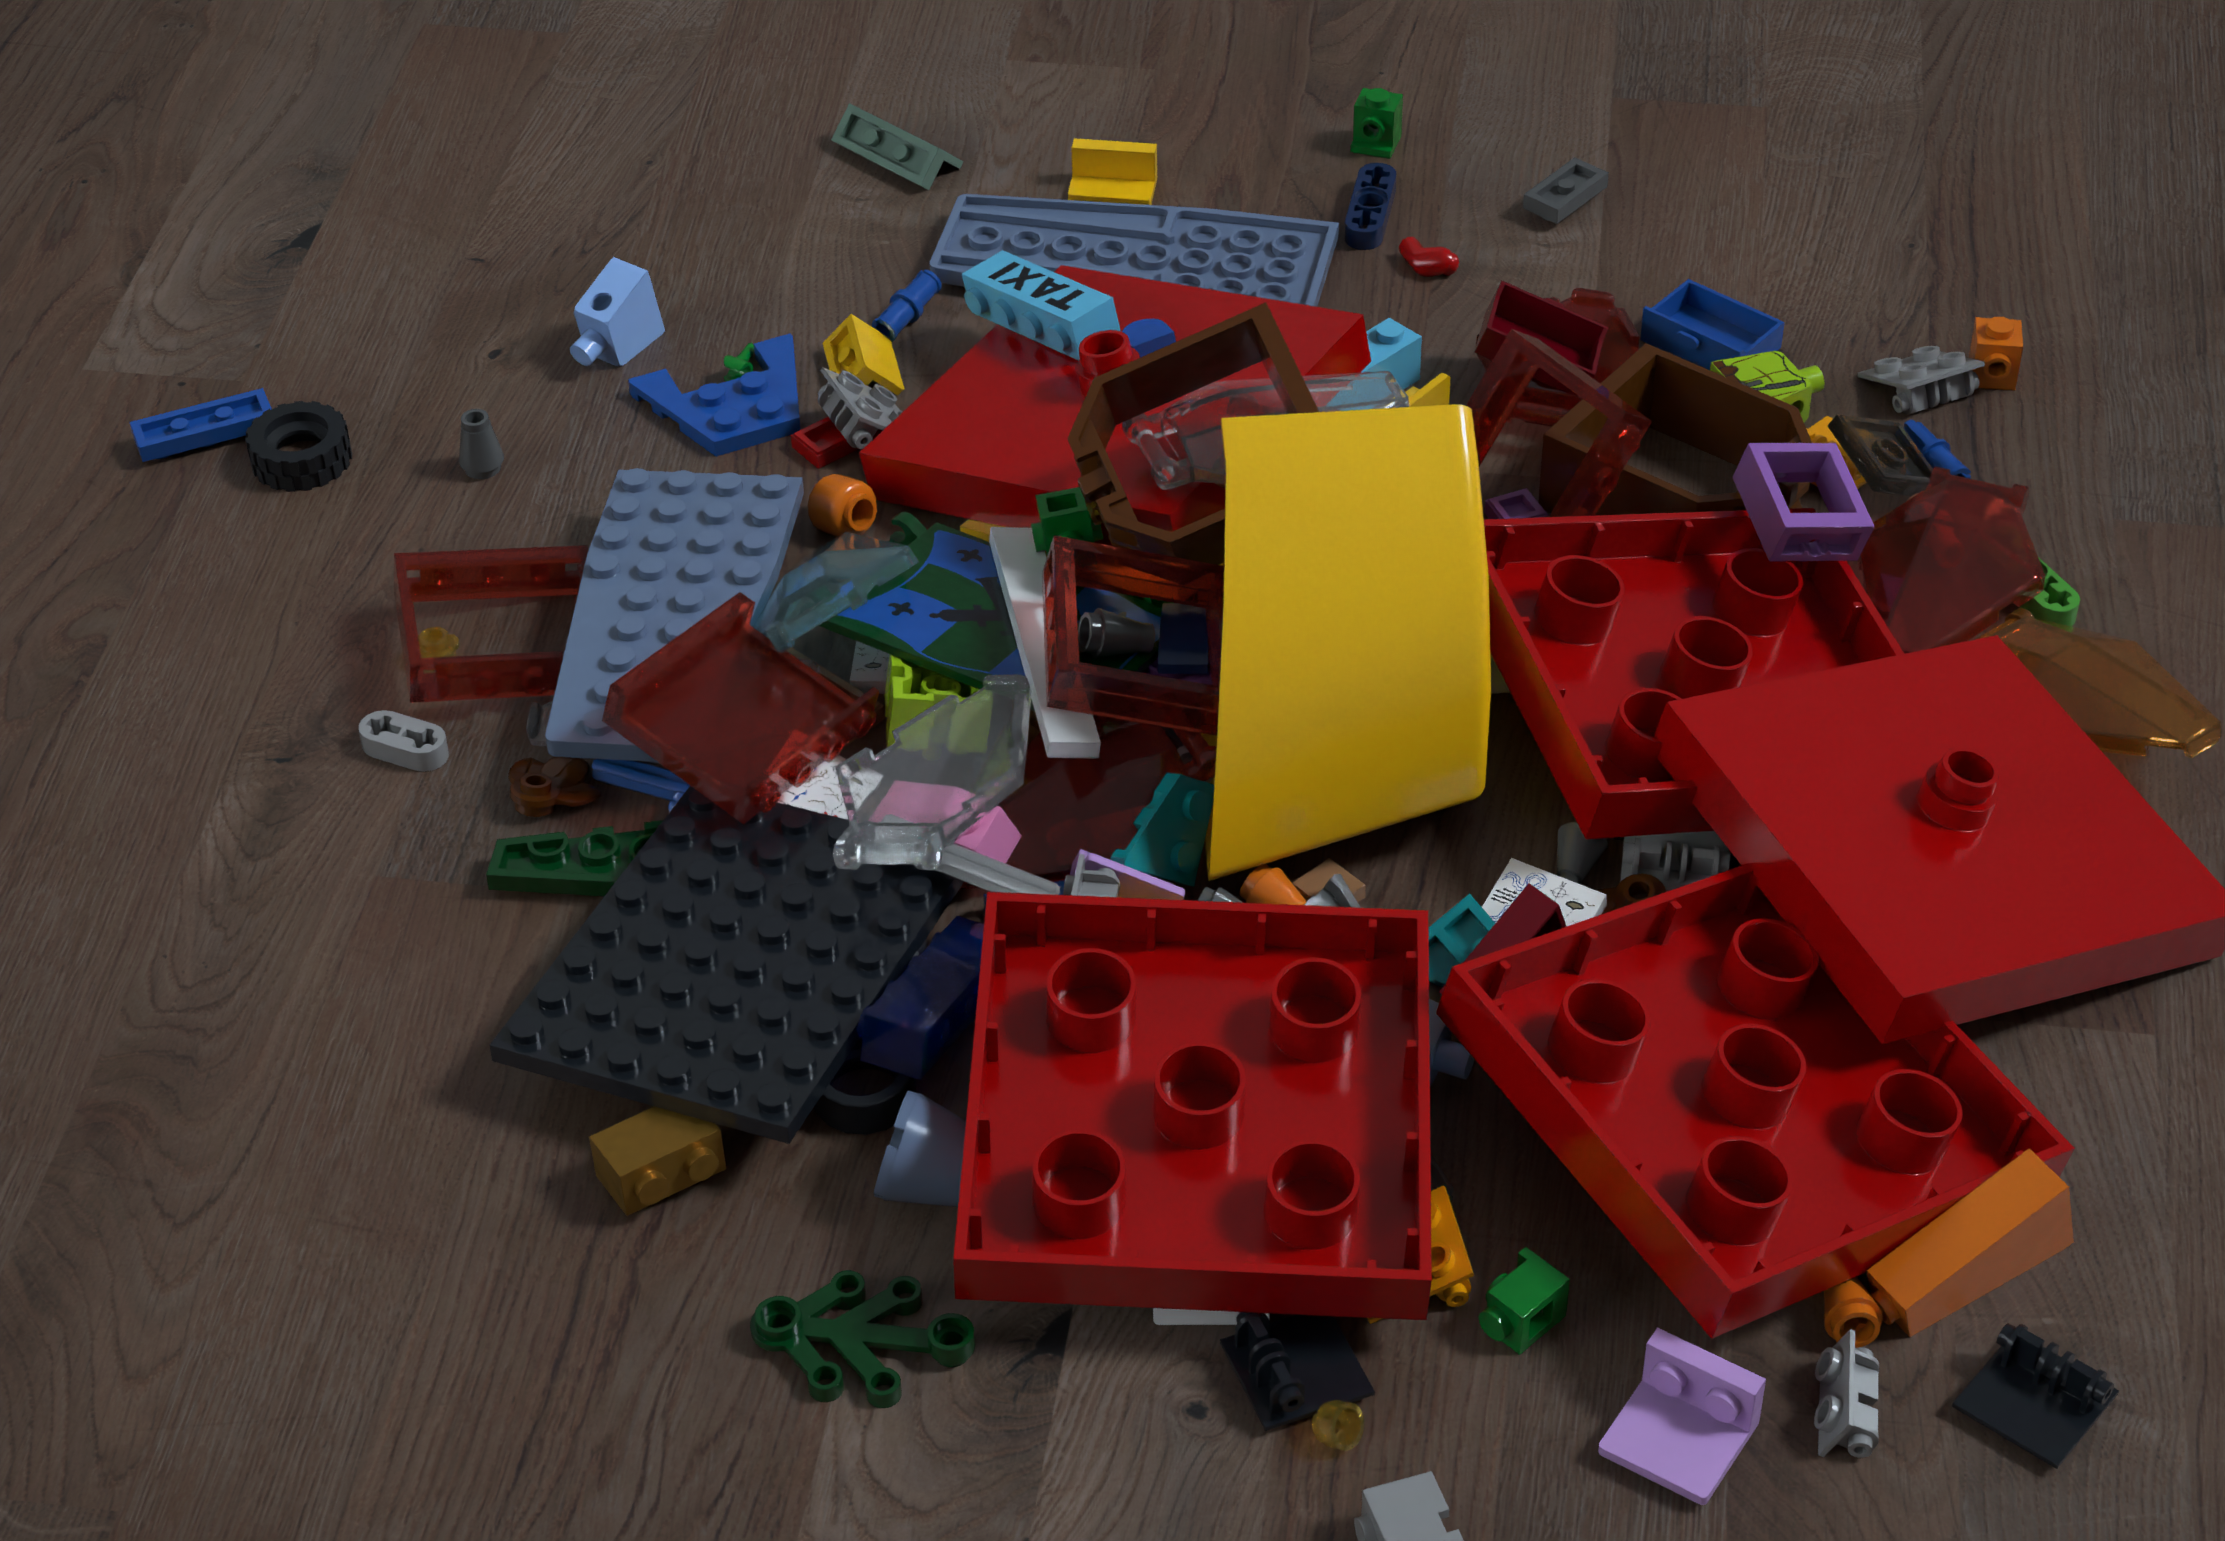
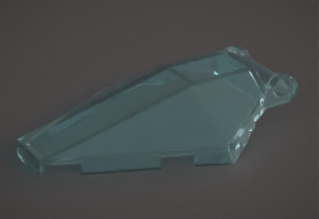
(829, 583)

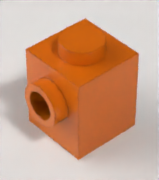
(2000, 346)

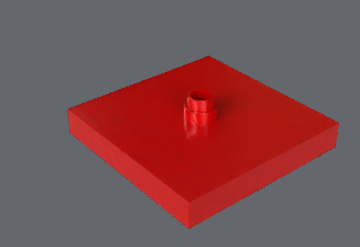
(1004, 411)
(1647, 609)
(1943, 835)
(1735, 1096)
(1199, 1108)

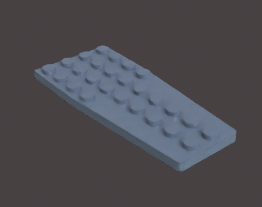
(1169, 244)
(657, 566)

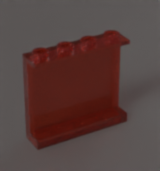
(735, 712)

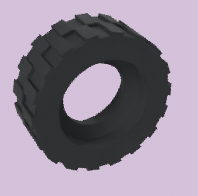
(305, 467)

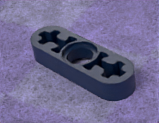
(1374, 217)

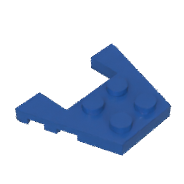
(733, 412)

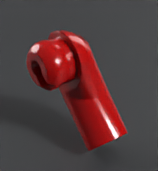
(1429, 260)

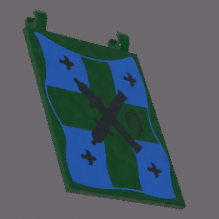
(954, 613)

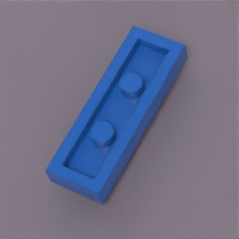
(198, 425)

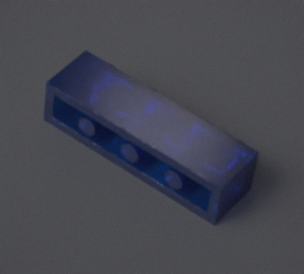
(926, 1004)

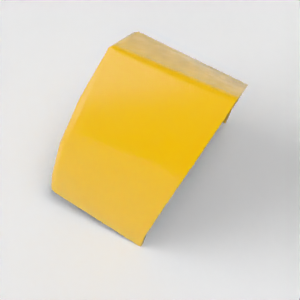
(1348, 629)

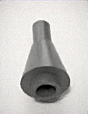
(1576, 854)

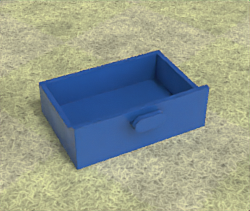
(1708, 326)

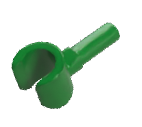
(739, 365)

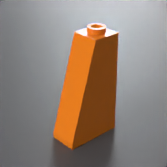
(1975, 1245)

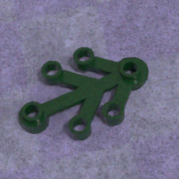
(855, 1332)

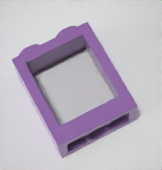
(1787, 535)

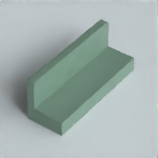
(891, 147)

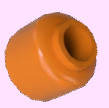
(842, 505)

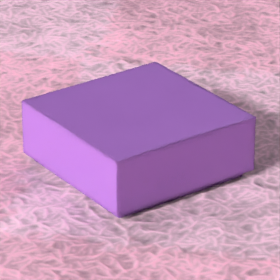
(1514, 505)

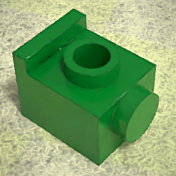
(1377, 122)
(1525, 1302)

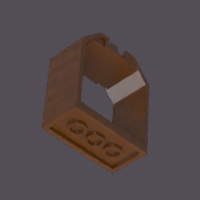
(1156, 381)
(1685, 405)

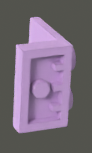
(1685, 1418)

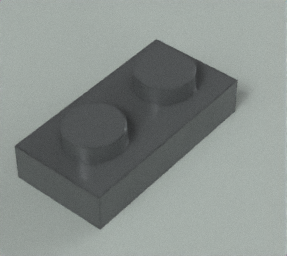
(1565, 190)

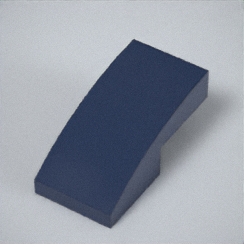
(1183, 640)

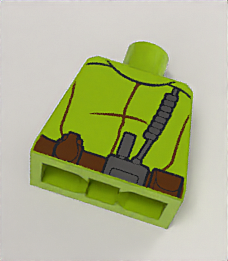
(1775, 376)

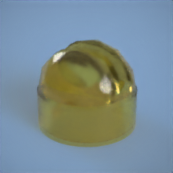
(1343, 1416)

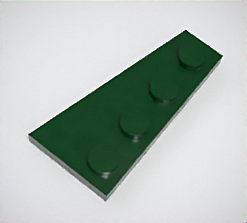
(565, 865)

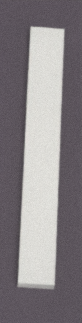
(1020, 575)

